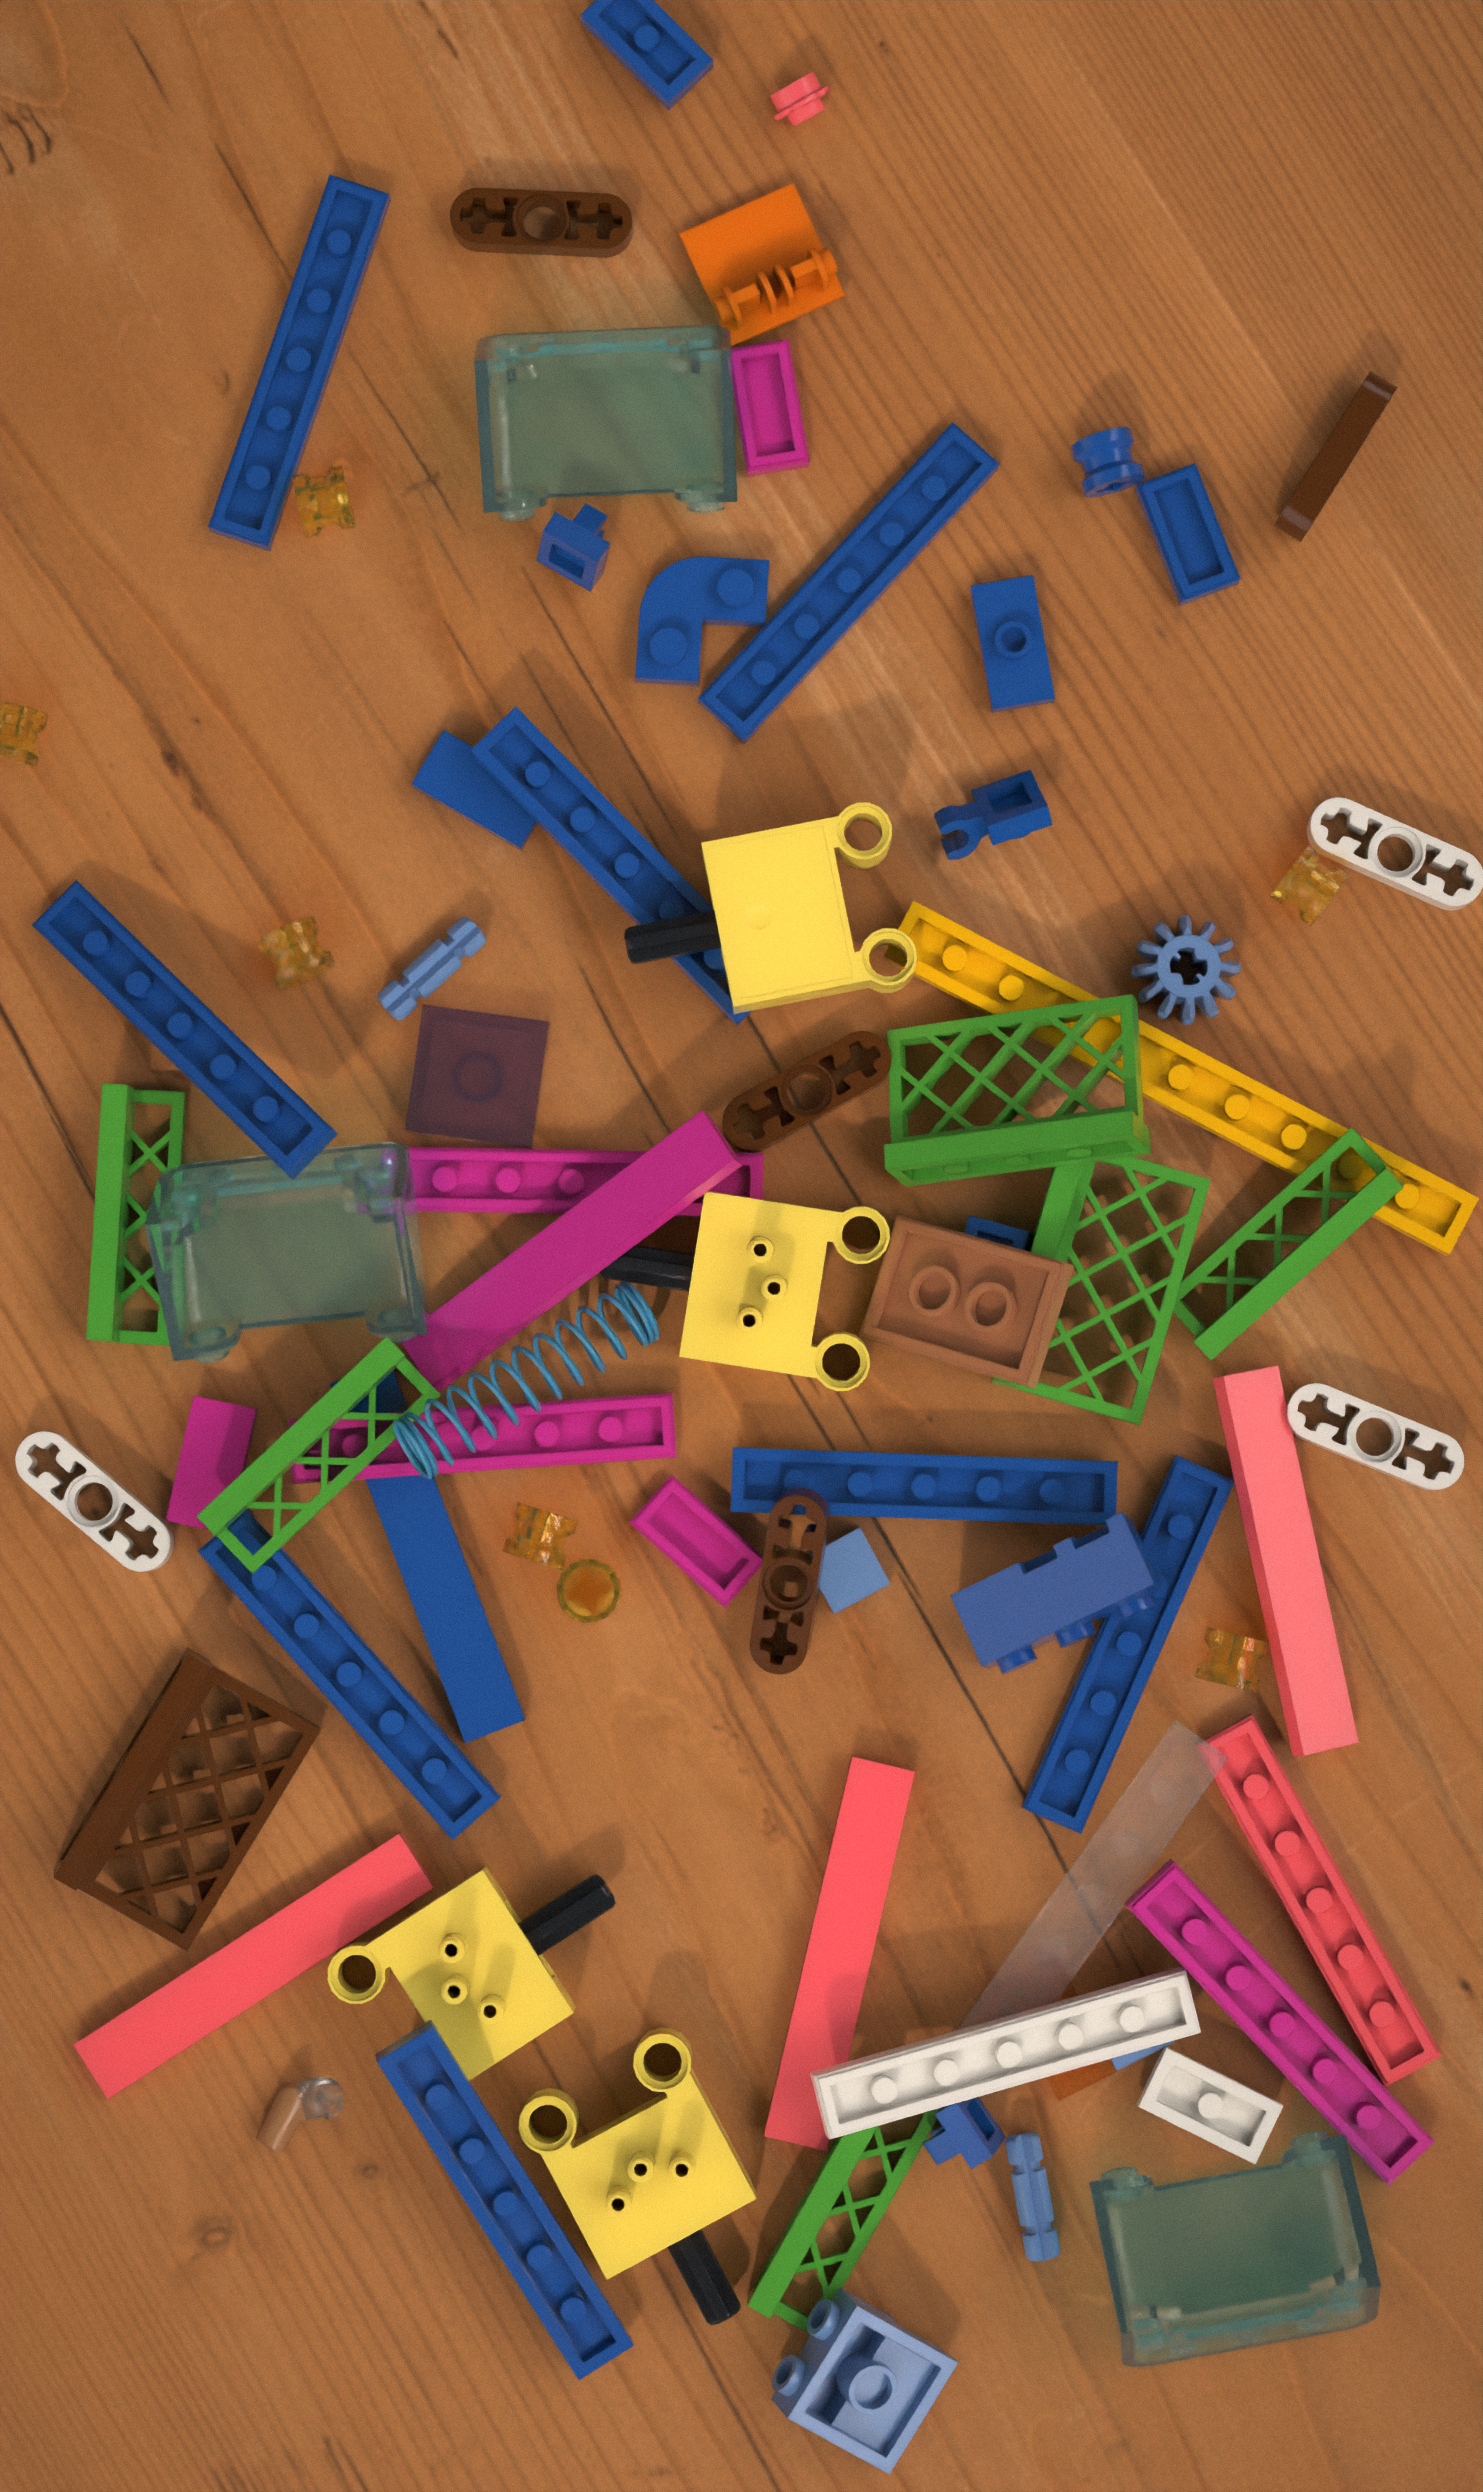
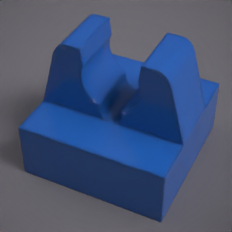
(576, 546)
(964, 2130)

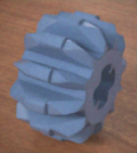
(1201, 955)

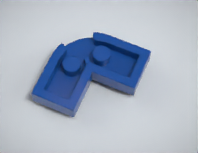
(686, 598)

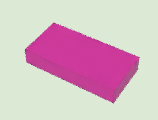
(768, 408)
(210, 1456)
(698, 1541)

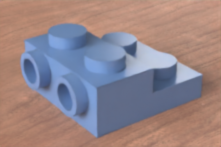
(861, 2380)

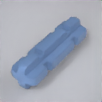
(432, 968)
(1032, 2196)

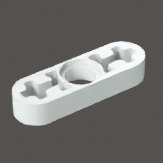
(1432, 886)
(1411, 1470)
(48, 1482)

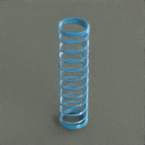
(418, 1449)

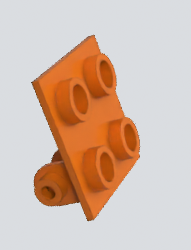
(762, 264)

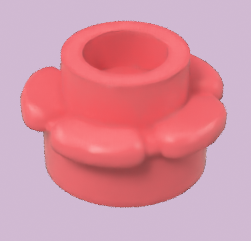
(800, 99)

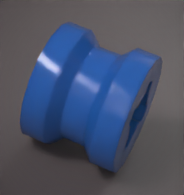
(1107, 462)

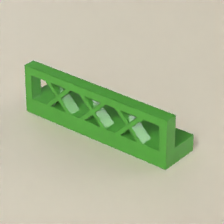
(113, 1206)
(1301, 1259)
(300, 1439)
(819, 2204)

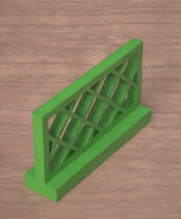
(1023, 1144)
(1054, 1238)

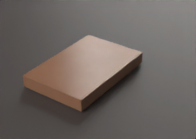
(966, 1301)

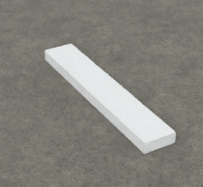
(1005, 2052)

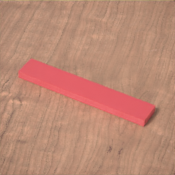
(1285, 1561)
(1320, 1904)
(839, 1945)
(254, 1965)

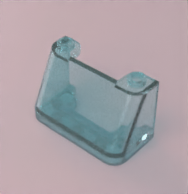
(606, 416)
(258, 1250)
(1236, 2255)

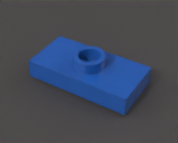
(1012, 644)

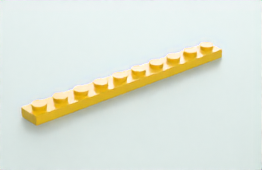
(1183, 1078)

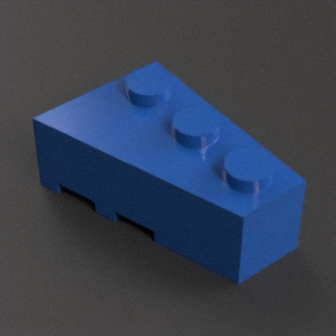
(1058, 1595)

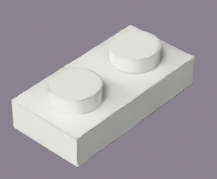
(1209, 2104)

